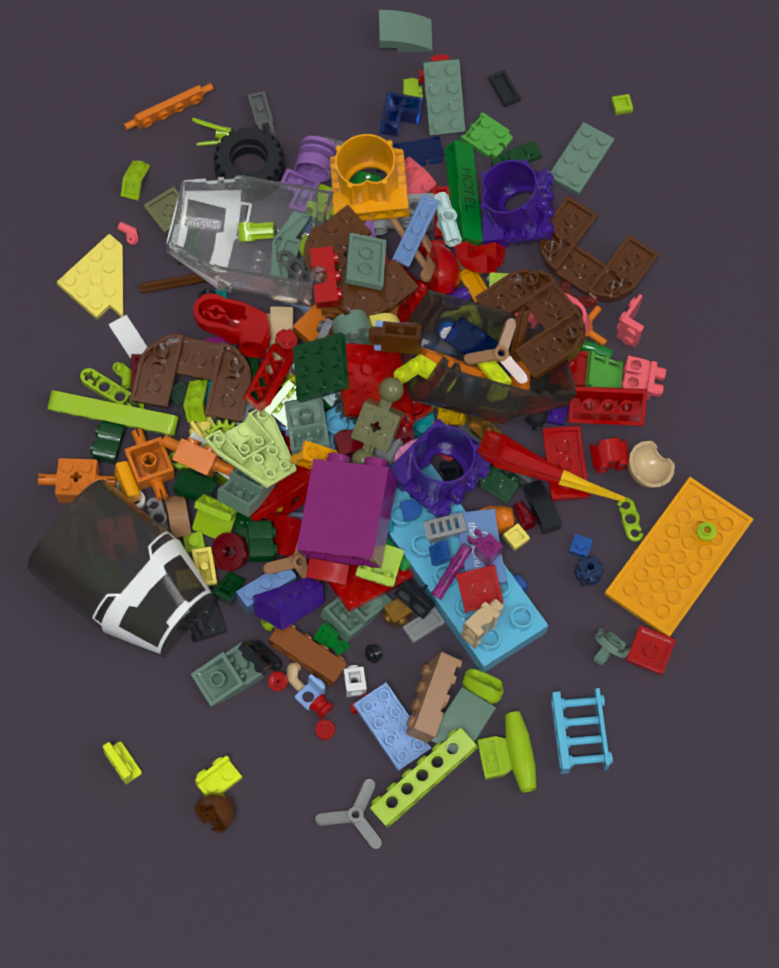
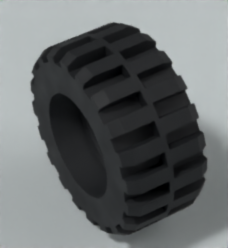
(249, 142)

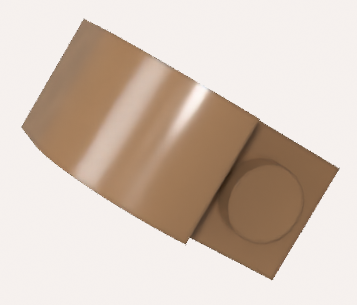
(178, 516)

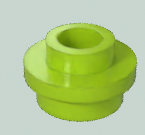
(706, 536)

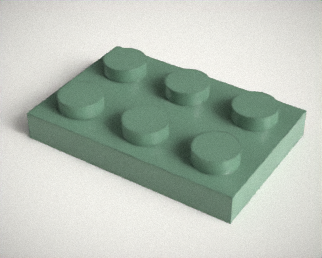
(365, 261)

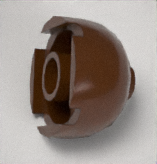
(216, 810)

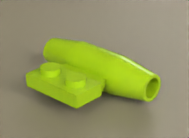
(510, 754)

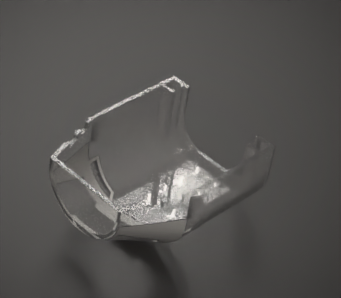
(207, 241)

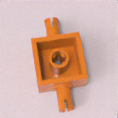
(153, 453)
(194, 456)
(74, 477)

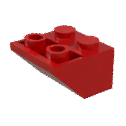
(286, 534)

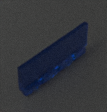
(422, 149)
(470, 341)

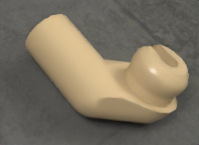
(292, 674)

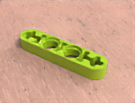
(111, 393)

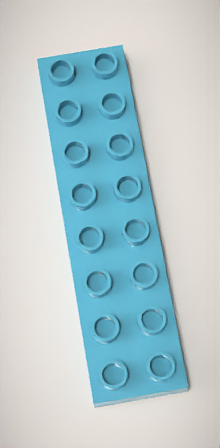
(519, 619)

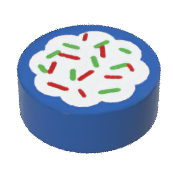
(444, 329)

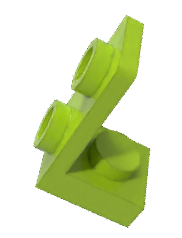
(133, 179)
(194, 401)

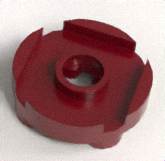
(220, 550)

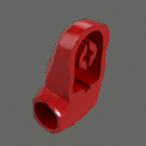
(234, 323)

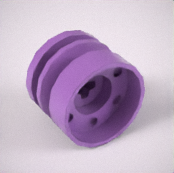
(315, 158)

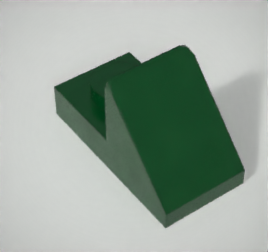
(227, 588)

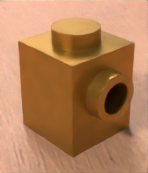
(397, 613)

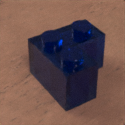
(397, 109)

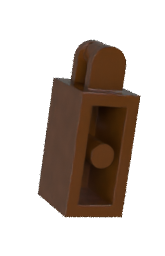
(397, 337)

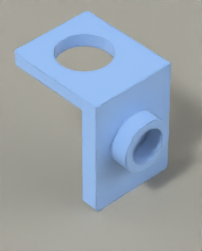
(314, 686)

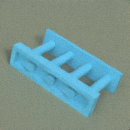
(564, 742)

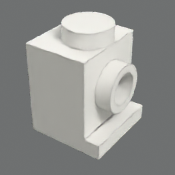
(354, 689)

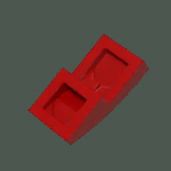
(327, 571)

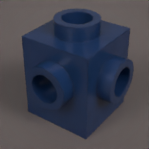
(587, 576)

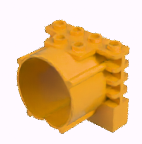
(370, 199)

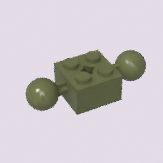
(389, 420)

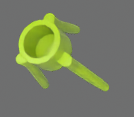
(220, 132)

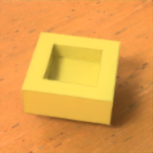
(516, 537)

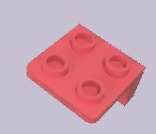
(417, 178)
(628, 329)

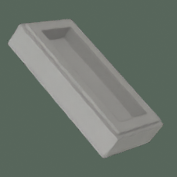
(421, 627)

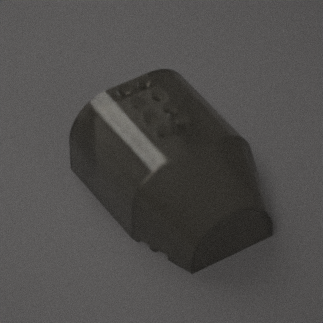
(471, 394)

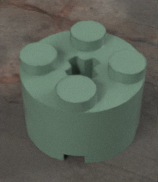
(354, 326)

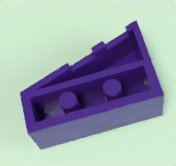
(289, 602)

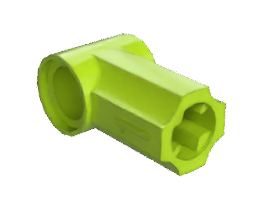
(254, 231)

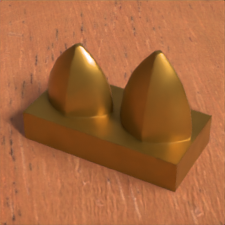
(480, 426)

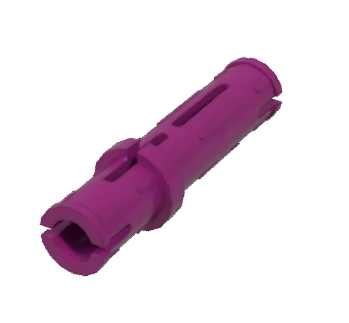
(463, 551)

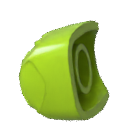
(483, 685)

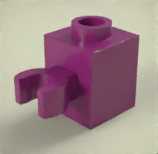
(486, 548)

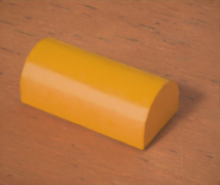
(127, 481)

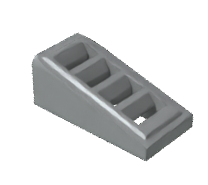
(428, 525)

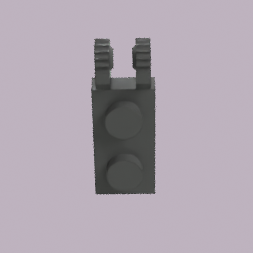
(261, 111)

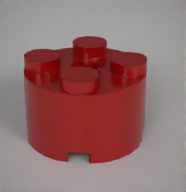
(609, 455)

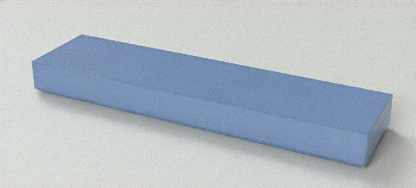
(416, 230)

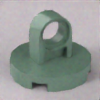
(610, 645)

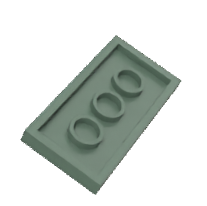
(443, 96)
(581, 158)

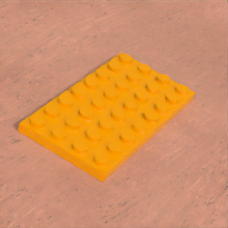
(673, 562)

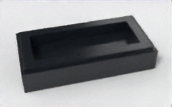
(504, 88)

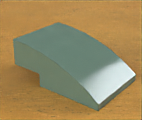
(404, 31)
(306, 423)
(243, 493)
(354, 622)
(226, 676)
(465, 712)

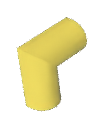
(204, 563)

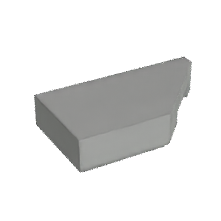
(389, 456)

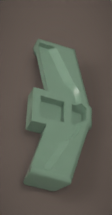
(287, 240)

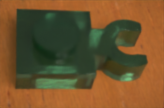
(178, 394)

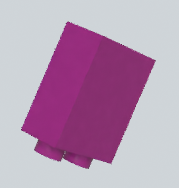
(347, 511)

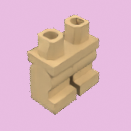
(481, 621)

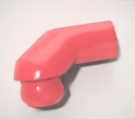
(131, 232)

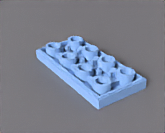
(387, 723)

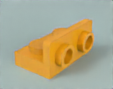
(309, 452)

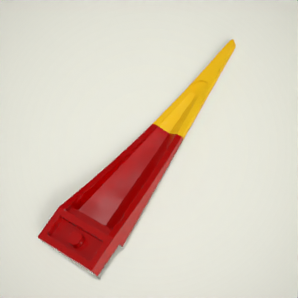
(513, 457)

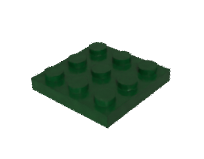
(320, 367)

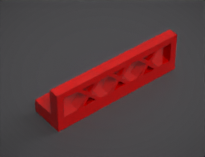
(275, 380)
(282, 497)

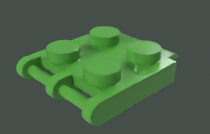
(488, 137)
(602, 373)

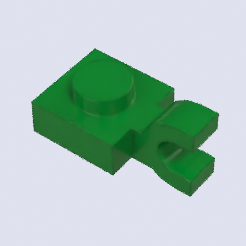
(329, 637)

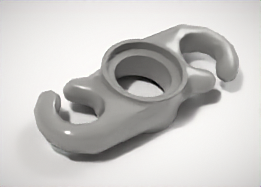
(160, 510)

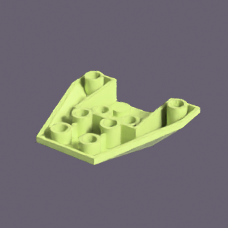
(255, 448)

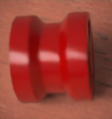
(321, 706)

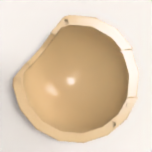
(648, 466)

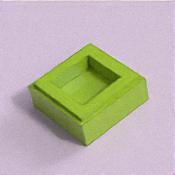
(622, 104)

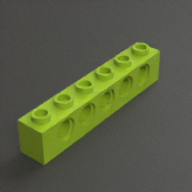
(421, 788)

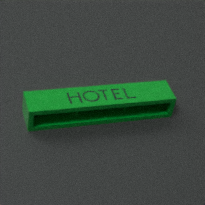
(464, 190)

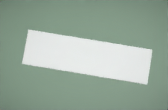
(128, 336)

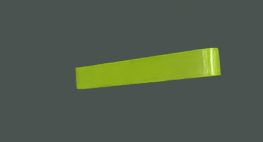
(112, 412)

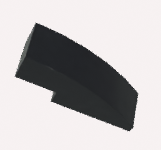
(542, 507)

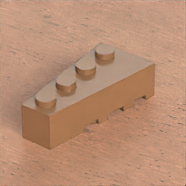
(432, 696)

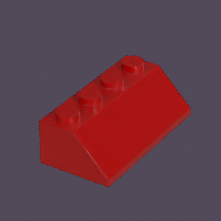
(608, 406)

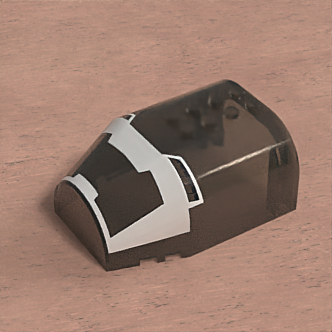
(121, 571)

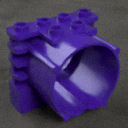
(525, 223)
(436, 495)

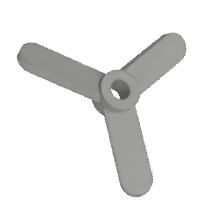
(358, 807)

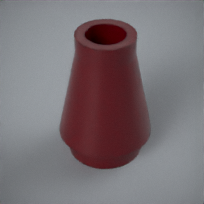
(524, 516)

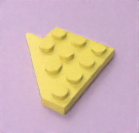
(97, 279)

